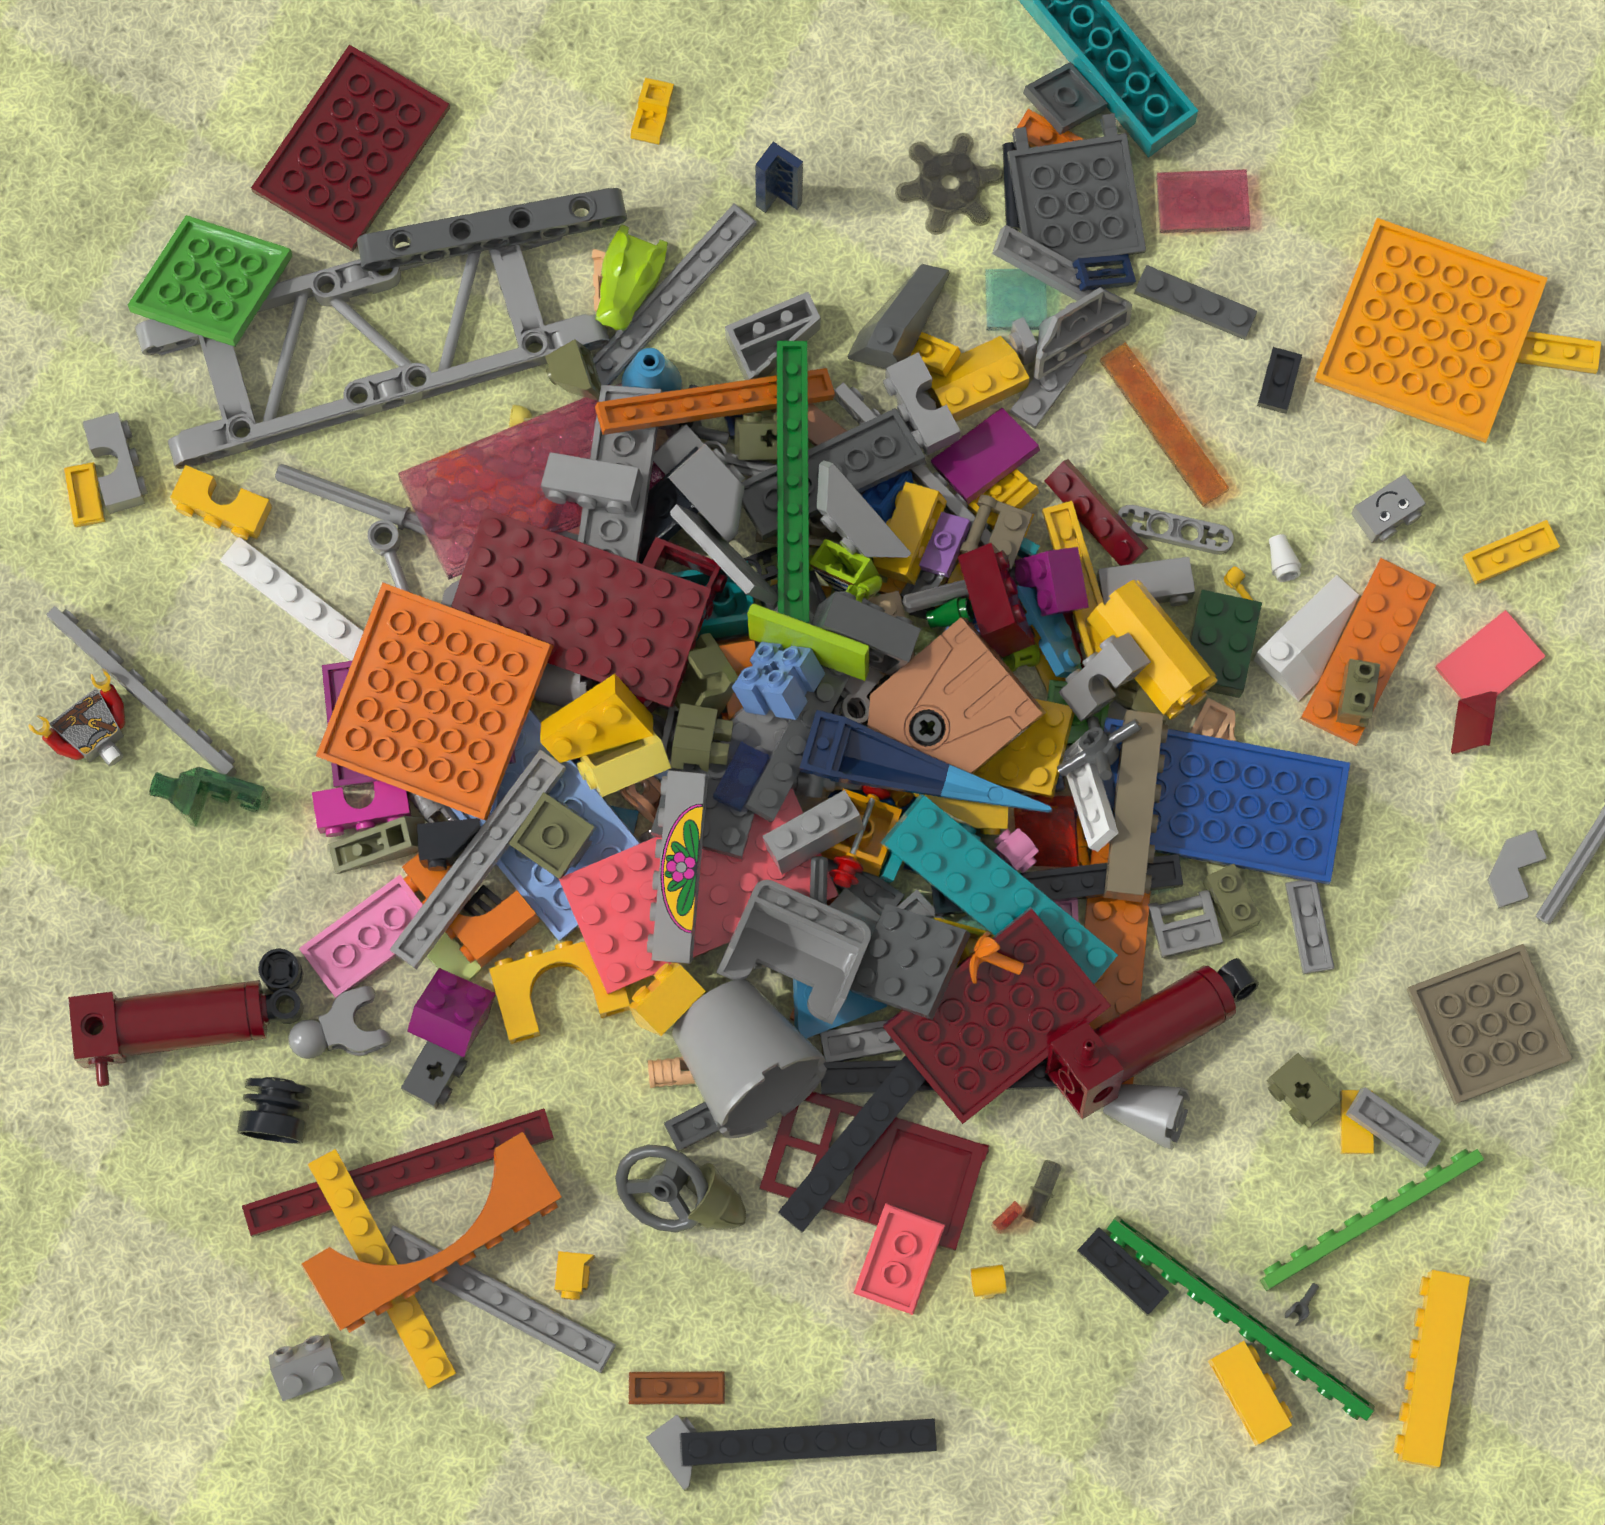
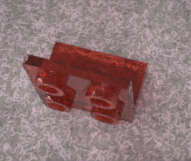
(1051, 832)

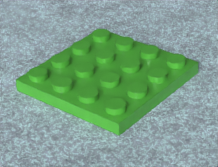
(210, 280)

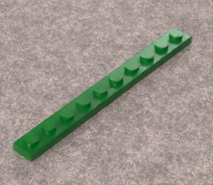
(792, 480)
(1250, 1327)

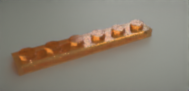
(1164, 424)

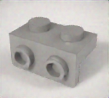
(304, 1367)

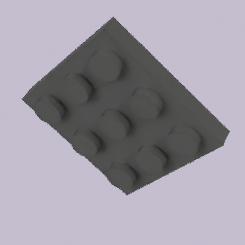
(724, 827)
(909, 961)

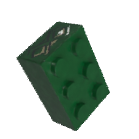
(1225, 638)

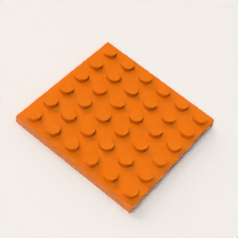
(434, 701)

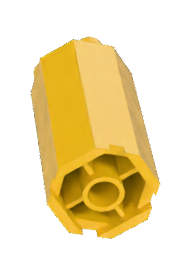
(1176, 669)

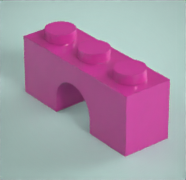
(335, 815)

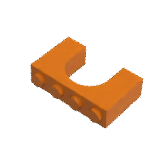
(481, 935)

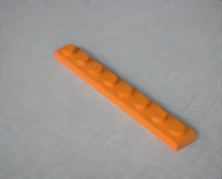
(702, 403)

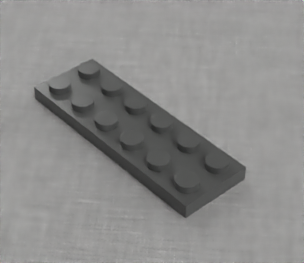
(862, 454)

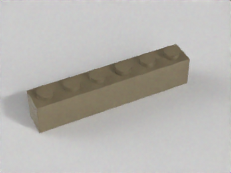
(1133, 808)

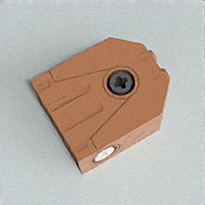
(961, 689)

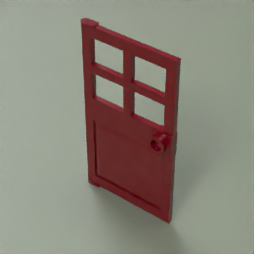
(905, 1168)

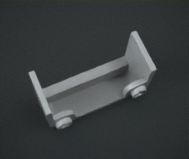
(704, 480)

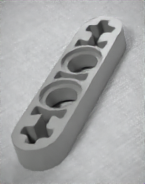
(1175, 524)

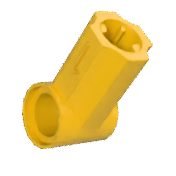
(988, 1281)

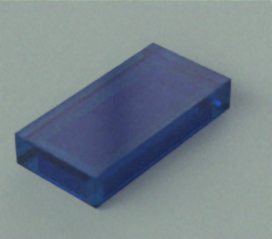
(740, 776)

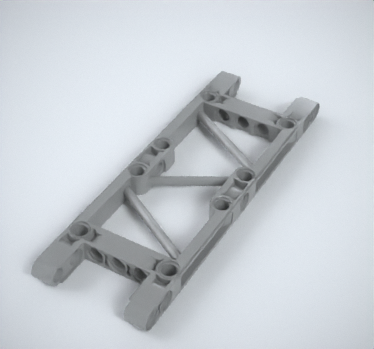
(383, 389)

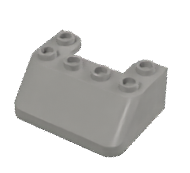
(799, 941)

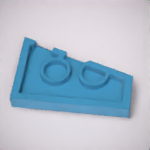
(1054, 633)
(852, 1008)

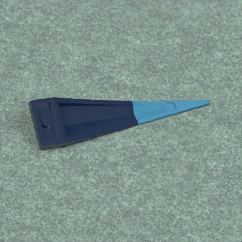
(863, 757)

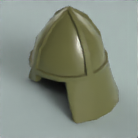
(721, 1205)

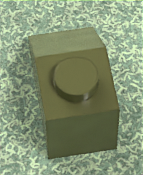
(574, 370)

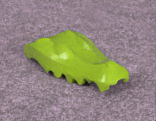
(628, 276)

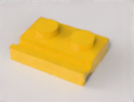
(1011, 490)

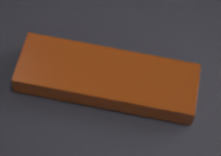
(677, 1387)

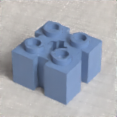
(778, 680)

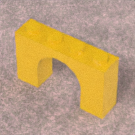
(516, 979)

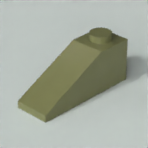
(376, 845)

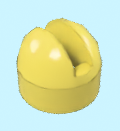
(518, 414)

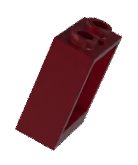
(663, 550)

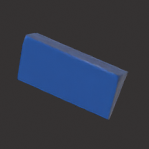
(883, 495)

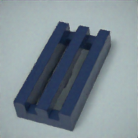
(1084, 275)

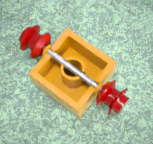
(864, 849)

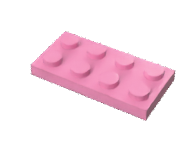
(362, 937)

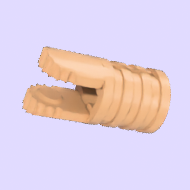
(668, 1073)

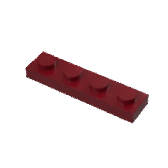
(1096, 514)

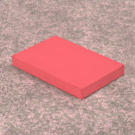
(1490, 659)
(899, 1258)

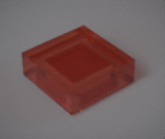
(1007, 1217)

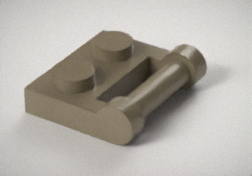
(1008, 530)

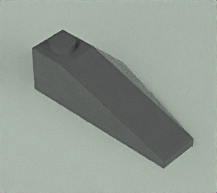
(899, 322)

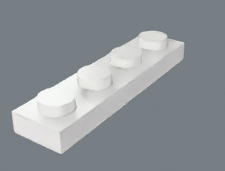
(1091, 802)

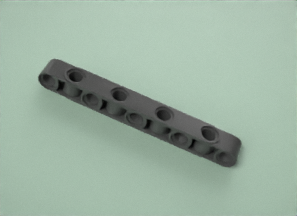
(491, 229)

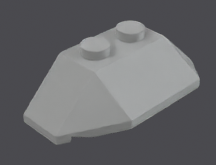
(1079, 329)
(853, 517)

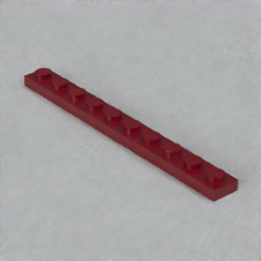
(398, 1171)

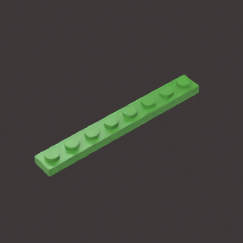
(1381, 1211)

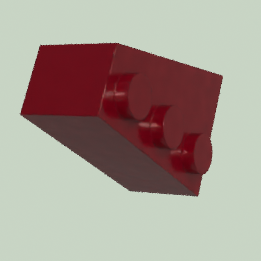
(995, 600)

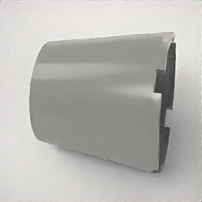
(746, 1058)

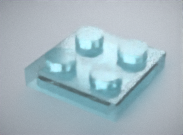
(1011, 296)

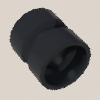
(280, 970)

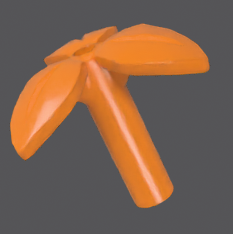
(986, 951)

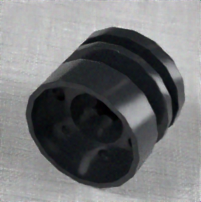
(274, 1110)

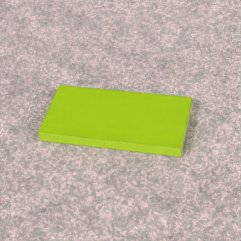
(829, 648)

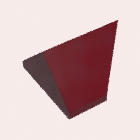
(1474, 722)

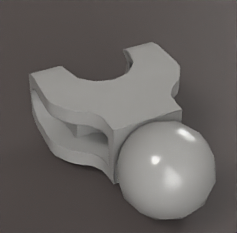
(338, 1029)

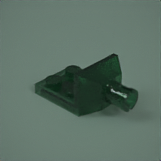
(192, 787)

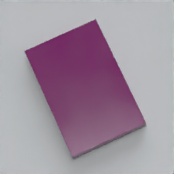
(985, 455)

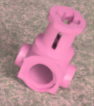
(1016, 849)

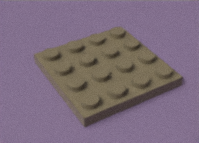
(1489, 1024)

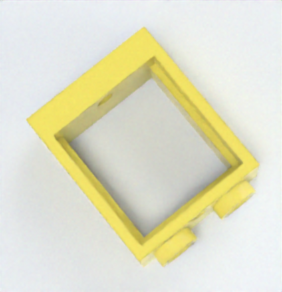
(624, 765)

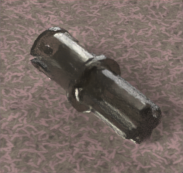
(1042, 1191)

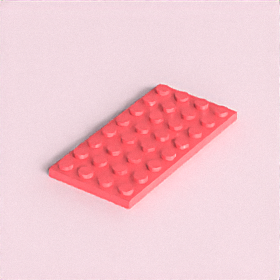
(616, 896)

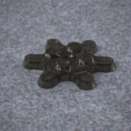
(946, 202)

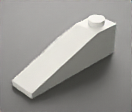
(1305, 643)

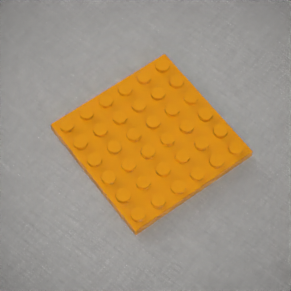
(1431, 330)

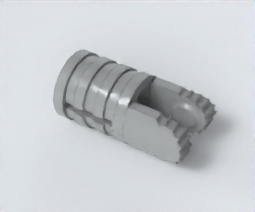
(431, 809)

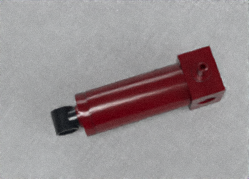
(172, 1021)
(1094, 1063)

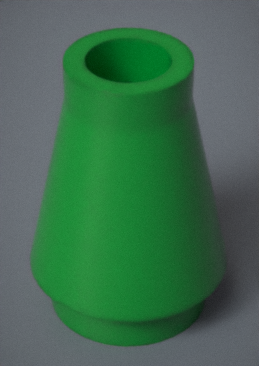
(950, 612)

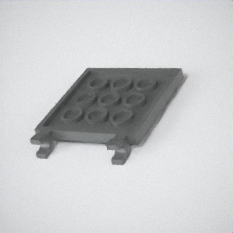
(1078, 194)

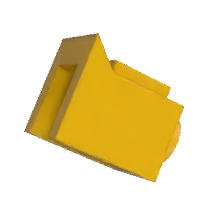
(572, 1274)

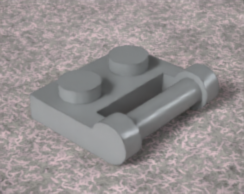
(1188, 933)

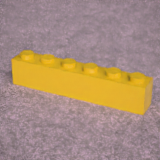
(1433, 1369)

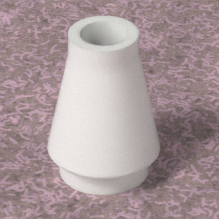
(1283, 559)

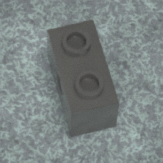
(420, 1082)

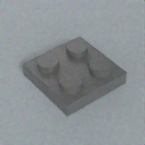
(1065, 98)

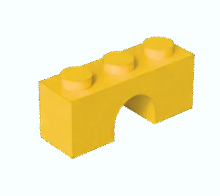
(243, 515)

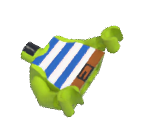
(846, 571)

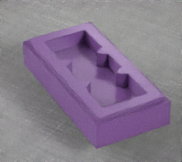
(945, 544)

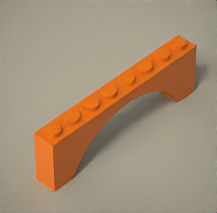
(358, 1288)

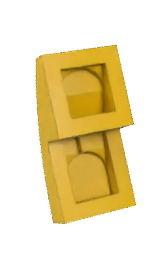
(652, 111)

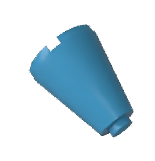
(653, 371)

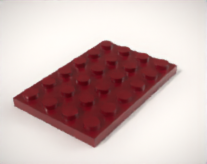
(350, 147)
(1003, 1024)

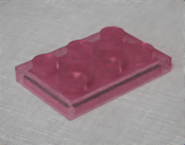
(1203, 201)

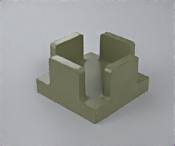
(707, 677)
(553, 836)

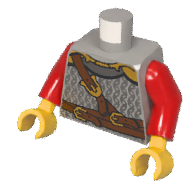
(88, 726)

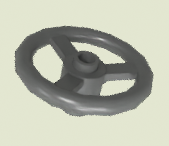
(663, 1186)

